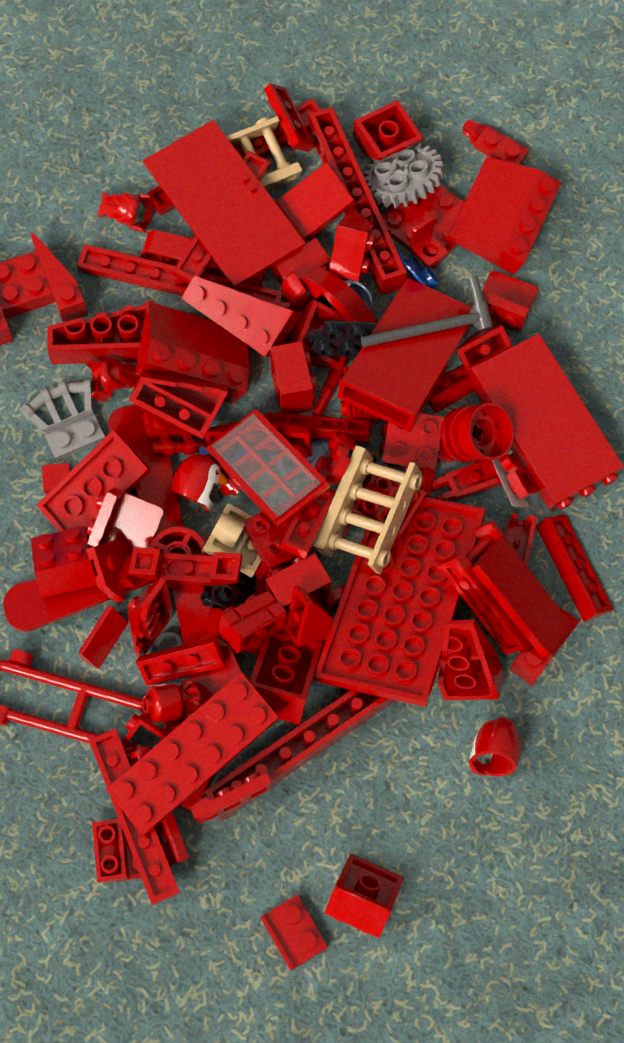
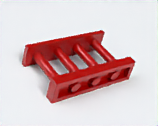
(478, 597)

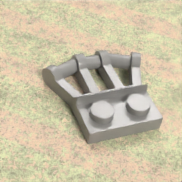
(73, 433)

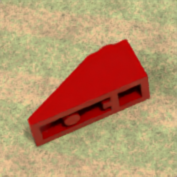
(530, 664)

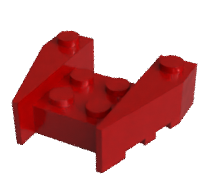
(36, 282)

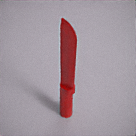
(328, 390)

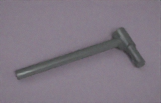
(478, 316)

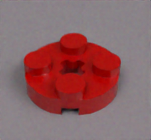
(335, 461)

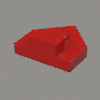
(112, 567)

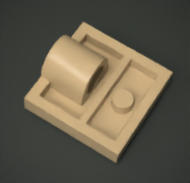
(231, 538)

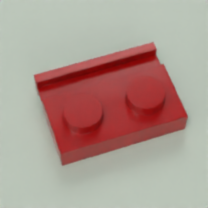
(293, 932)

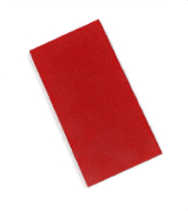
(224, 203)

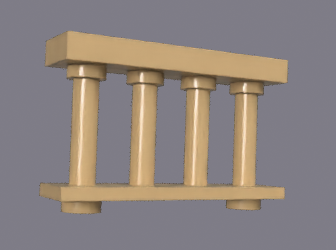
(285, 171)
(349, 491)

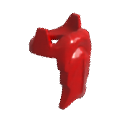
(124, 208)
(113, 377)

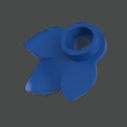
(422, 275)

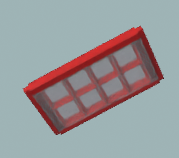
(267, 468)

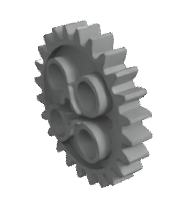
(405, 176)

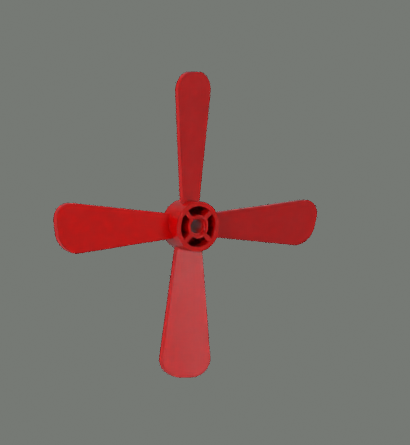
(29, 611)

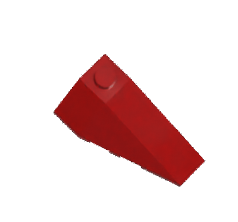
(149, 616)
(468, 663)

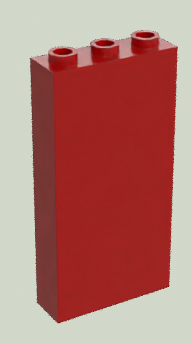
(401, 375)
(549, 421)

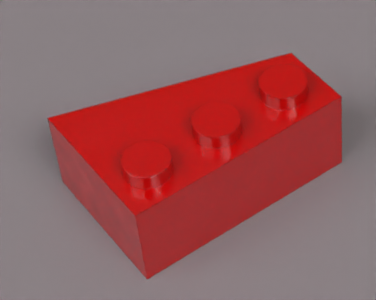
(179, 400)

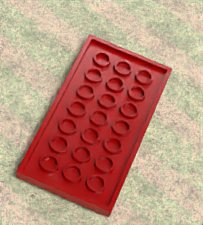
(394, 621)

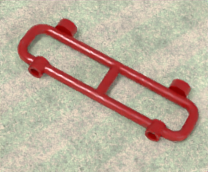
(20, 665)

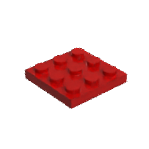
(441, 205)

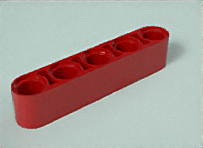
(170, 247)

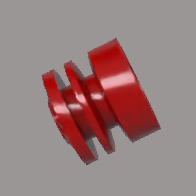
(477, 433)

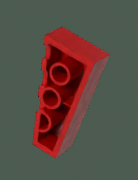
(98, 338)

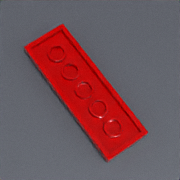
(192, 753)

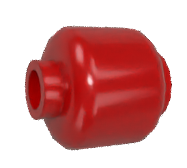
(165, 702)

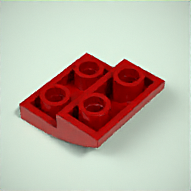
(379, 512)
(112, 853)

